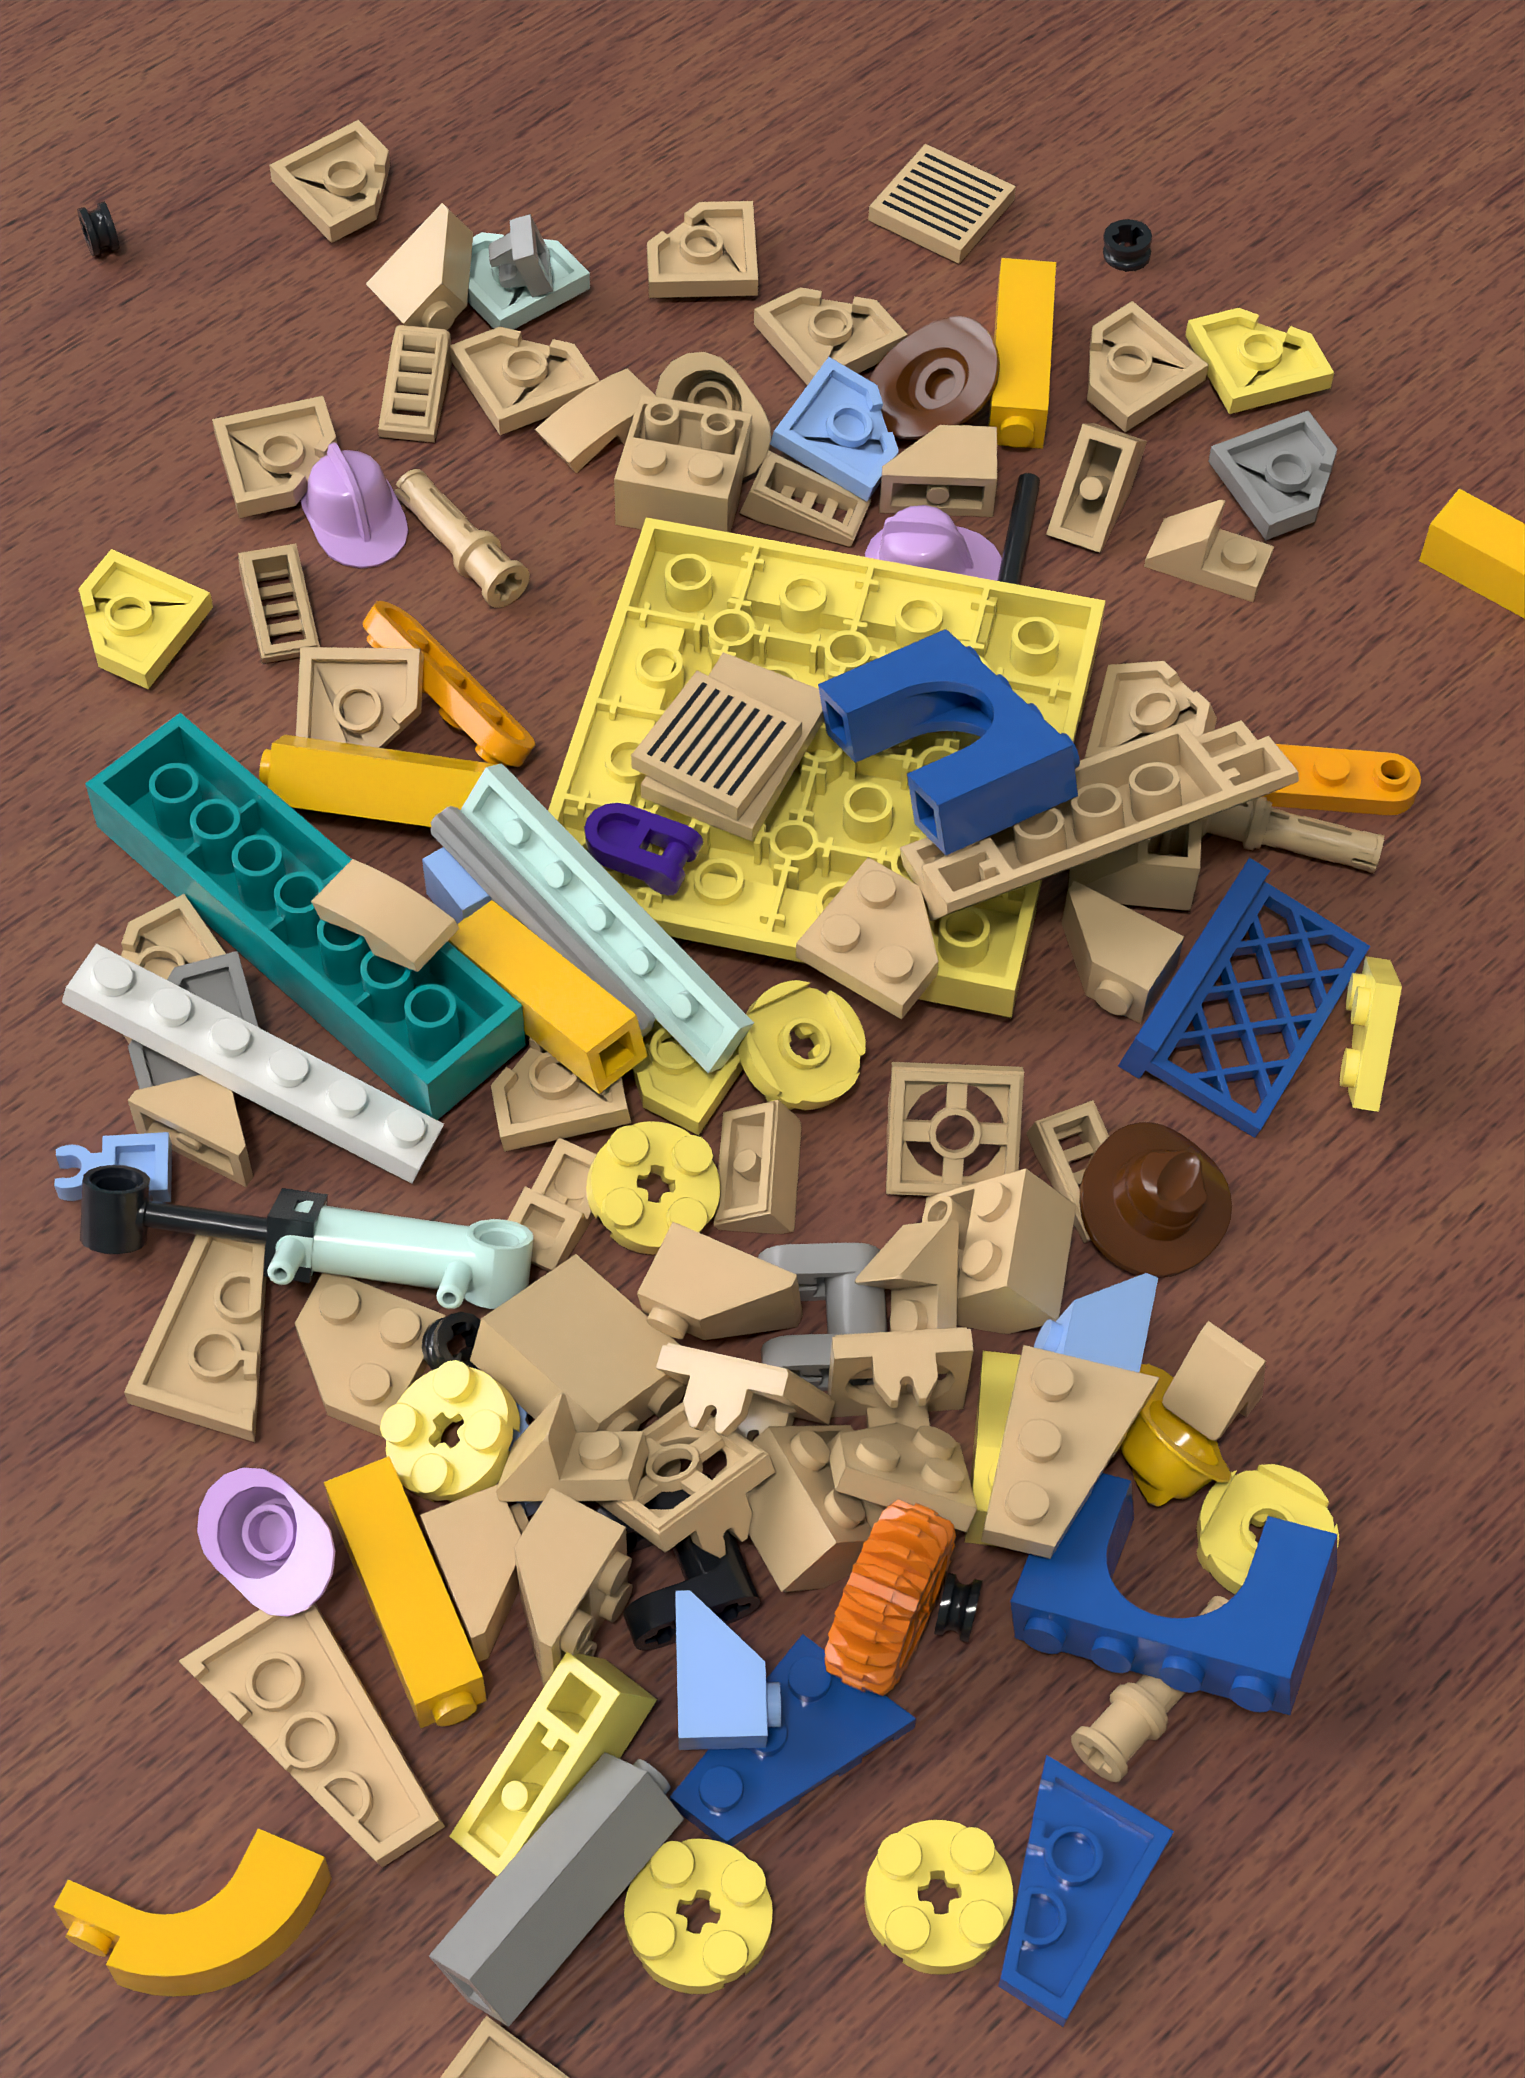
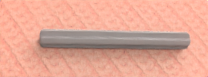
(526, 905)

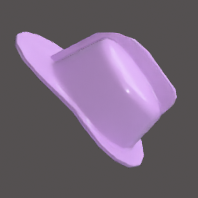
(354, 509)
(931, 540)
(266, 1541)

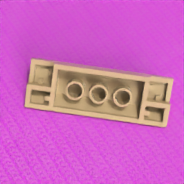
(1119, 803)

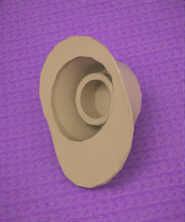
(715, 383)

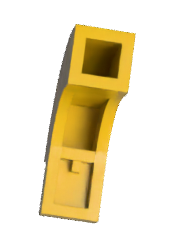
(214, 1943)

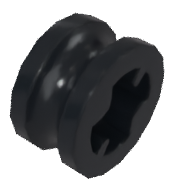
(98, 228)
(1131, 257)
(442, 1331)
(958, 1607)

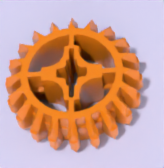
(889, 1597)

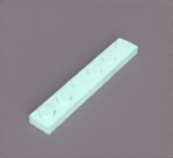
(607, 918)

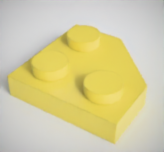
(1256, 362)
(139, 616)
(1373, 1007)
(677, 1085)

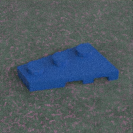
(820, 1735)
(1075, 1888)

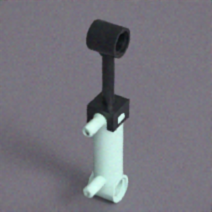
(305, 1236)

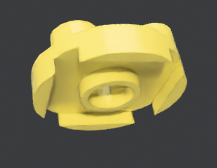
(812, 1014)
(661, 1149)
(422, 1414)
(1248, 1498)
(909, 1926)
(722, 1950)

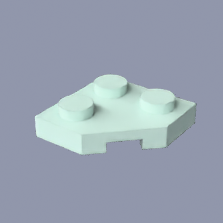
(515, 305)

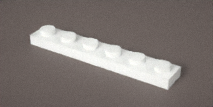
(252, 1063)

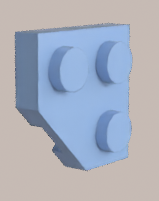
(839, 430)

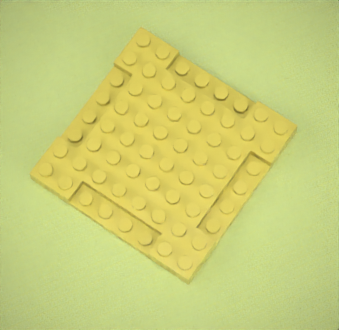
(811, 620)

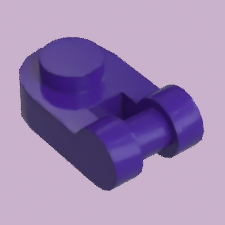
(621, 835)

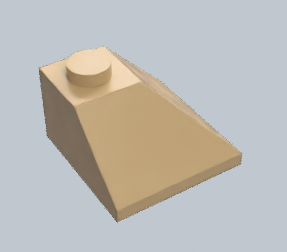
(715, 1289)

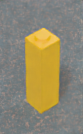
(1024, 351)
(1479, 550)
(366, 779)
(560, 1003)
(406, 1594)

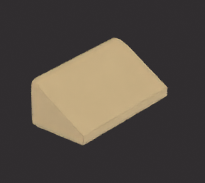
(758, 1169)

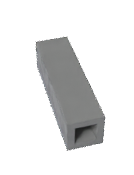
(557, 1886)

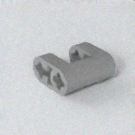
(826, 1274)

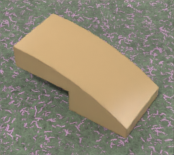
(593, 419)
(387, 913)
(557, 1205)

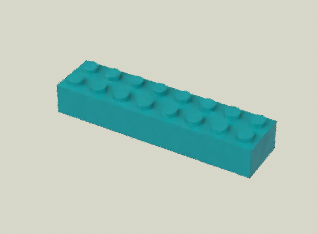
(252, 877)

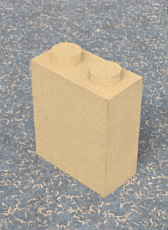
(578, 1340)

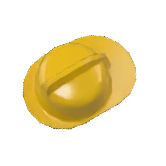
(1167, 1453)

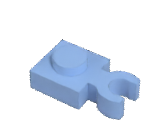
(142, 1151)

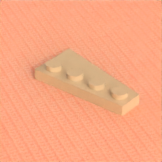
(317, 1720)

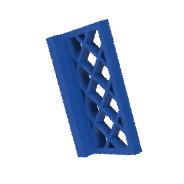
(1195, 983)

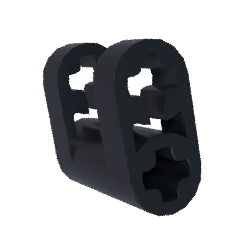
(718, 1582)

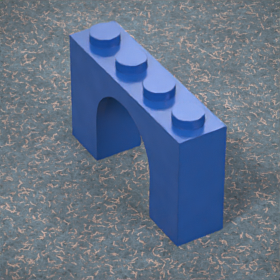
(943, 686)
(1242, 1651)

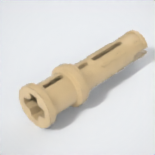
(474, 551)
(1260, 824)
(1132, 1718)

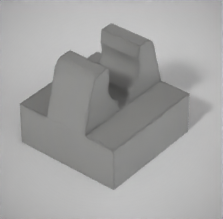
(522, 257)

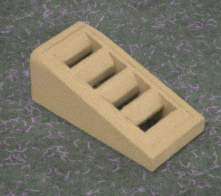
(417, 351)
(779, 510)
(269, 565)
(1045, 1139)

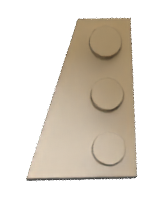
(208, 1340)
(1055, 1444)

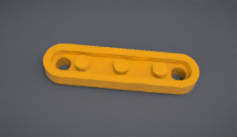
(460, 696)
(1348, 781)

